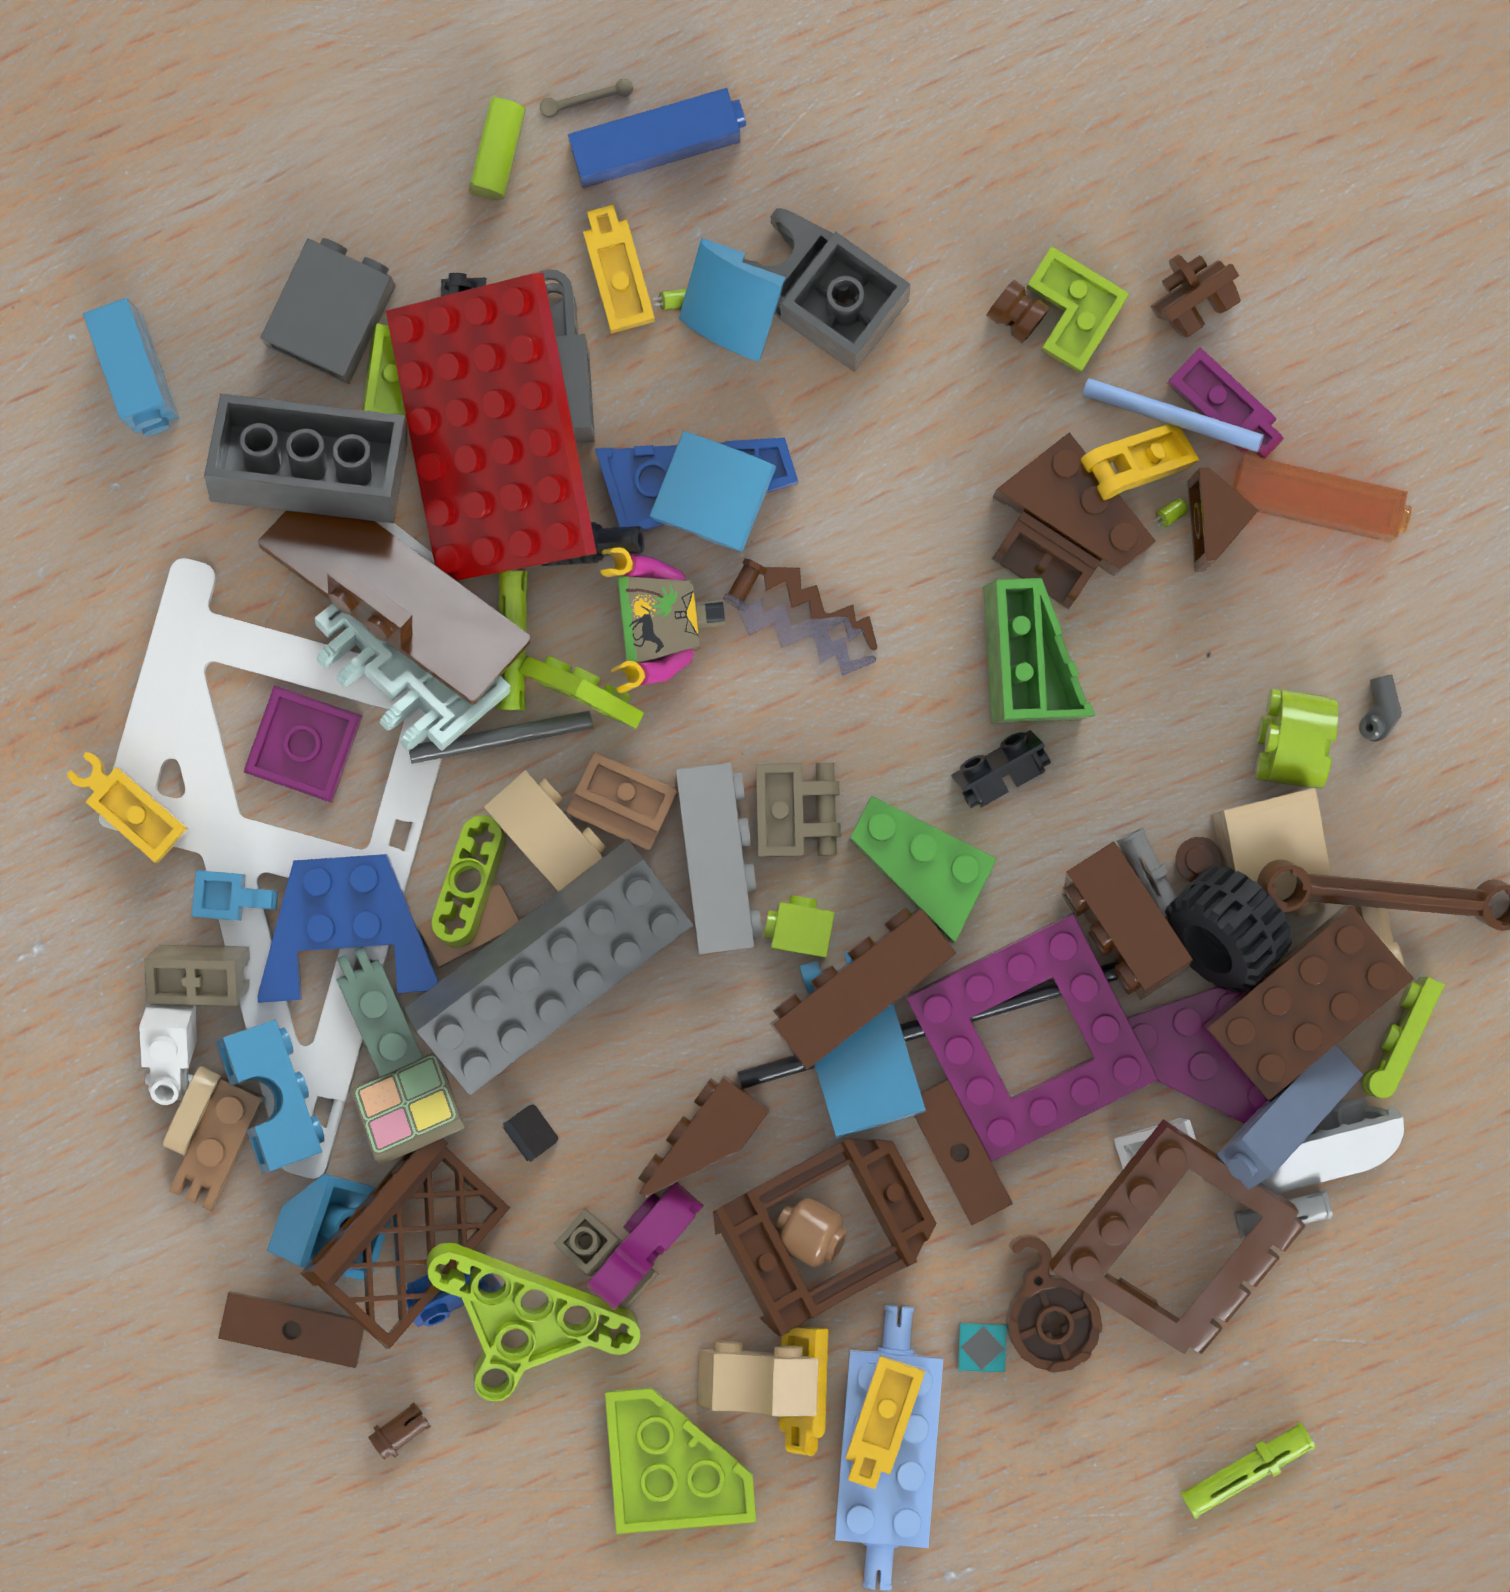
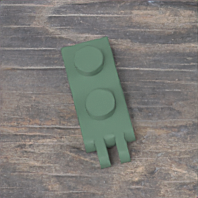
(377, 1014)

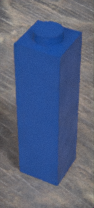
(656, 137)

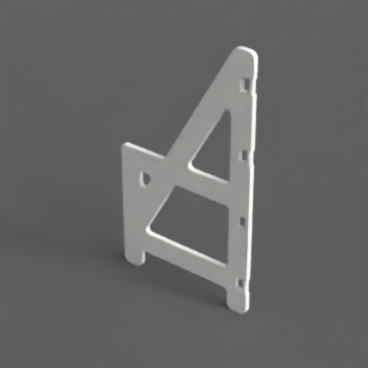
(178, 721)

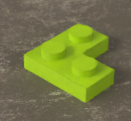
(1087, 303)
(582, 687)

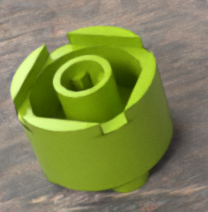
(1297, 738)

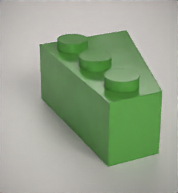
(1028, 658)
(924, 864)

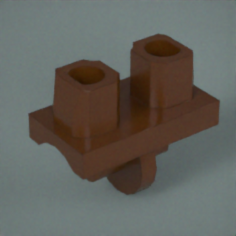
(1211, 283)

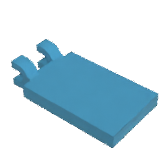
(867, 1075)

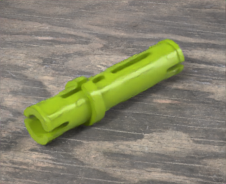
(513, 606)
(1248, 1470)

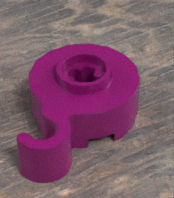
(651, 1233)

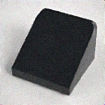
(530, 1132)

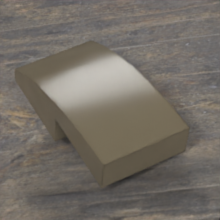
(591, 1244)

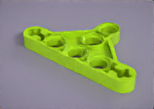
(545, 1327)

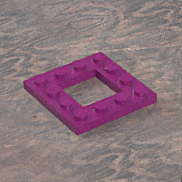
(1012, 1122)

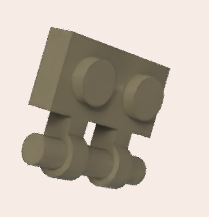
(780, 809)

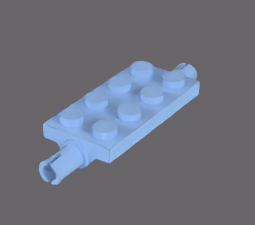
(901, 1503)

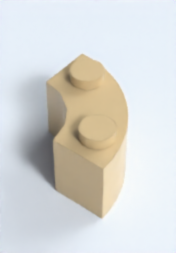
(543, 831)
(757, 1380)

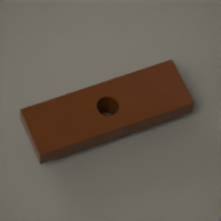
(973, 1177)
(264, 1321)

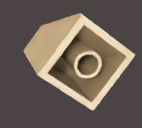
(1271, 831)

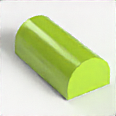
(497, 148)

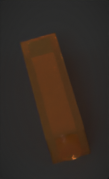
(1322, 498)

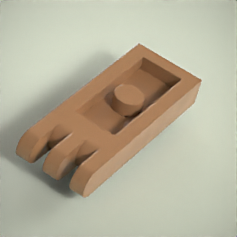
(217, 1142)

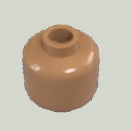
(812, 1232)

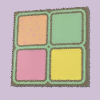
(407, 1109)

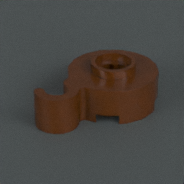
(1045, 1294)

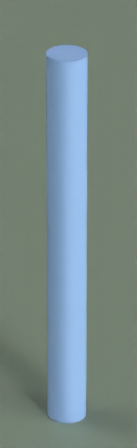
(1173, 415)

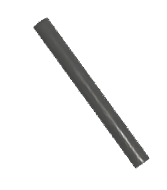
(504, 736)

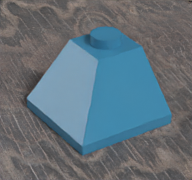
(315, 1216)

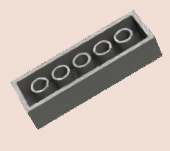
(548, 967)

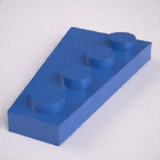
(638, 473)

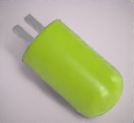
(670, 299)
(1171, 512)

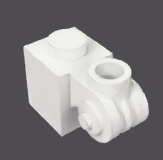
(167, 1047)

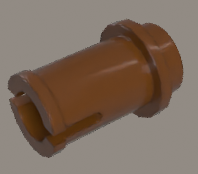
(398, 1432)

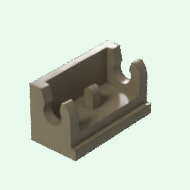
(196, 975)

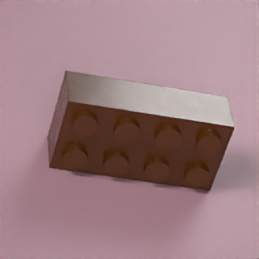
(1308, 1002)

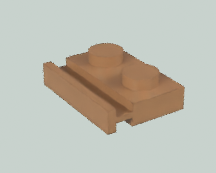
(621, 801)

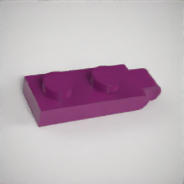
(1221, 397)

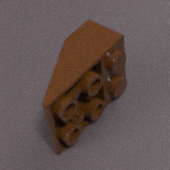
(716, 1131)

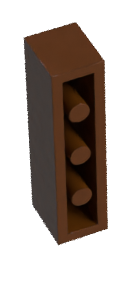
(862, 987)

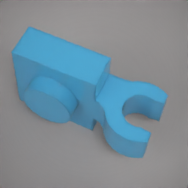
(224, 896)

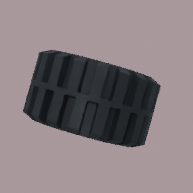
(1229, 928)

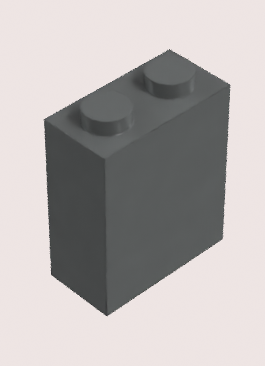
(329, 309)

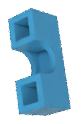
(264, 1056)

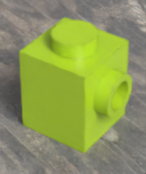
(800, 927)

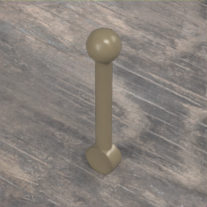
(550, 107)

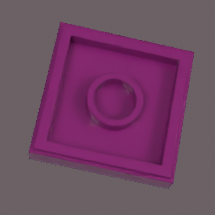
(303, 744)

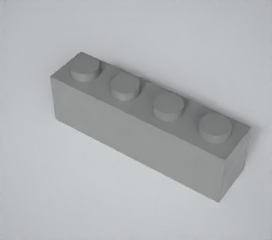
(716, 858)

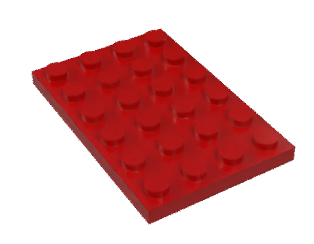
(491, 429)

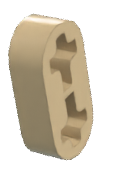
(191, 1110)

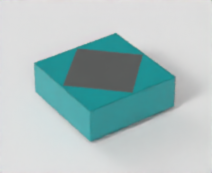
(982, 1347)

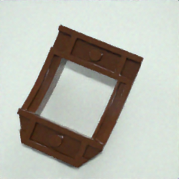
(766, 1260)

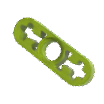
(447, 909)

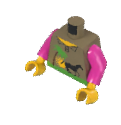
(658, 618)

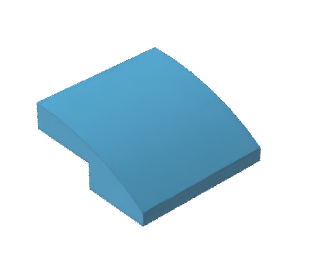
(731, 300)
(712, 491)

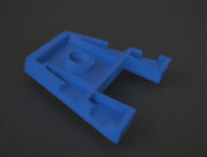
(343, 906)

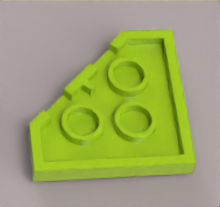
(670, 1469)

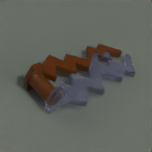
(816, 627)

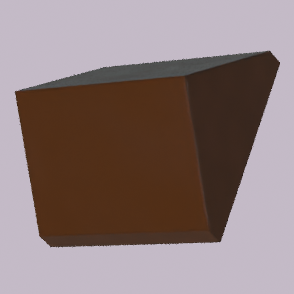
(1215, 516)

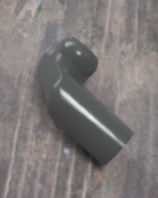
(1385, 711)

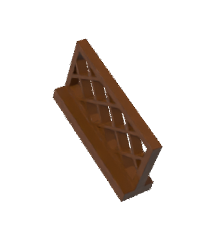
(376, 1212)

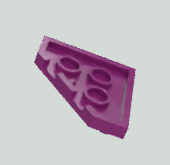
(1191, 1059)

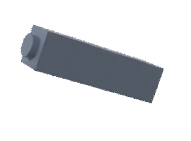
(1288, 1118)

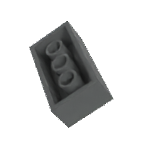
(306, 458)

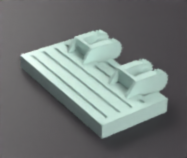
(392, 672)

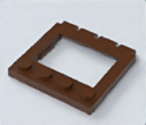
(1129, 1206)

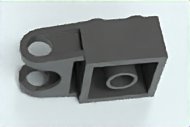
(832, 269)
(573, 356)

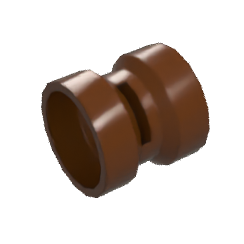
(1018, 311)

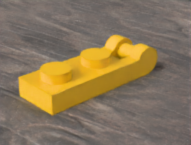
(1140, 459)

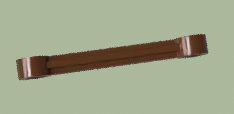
(1386, 894)

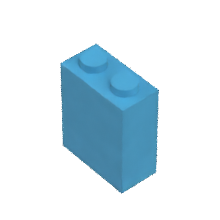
(131, 367)

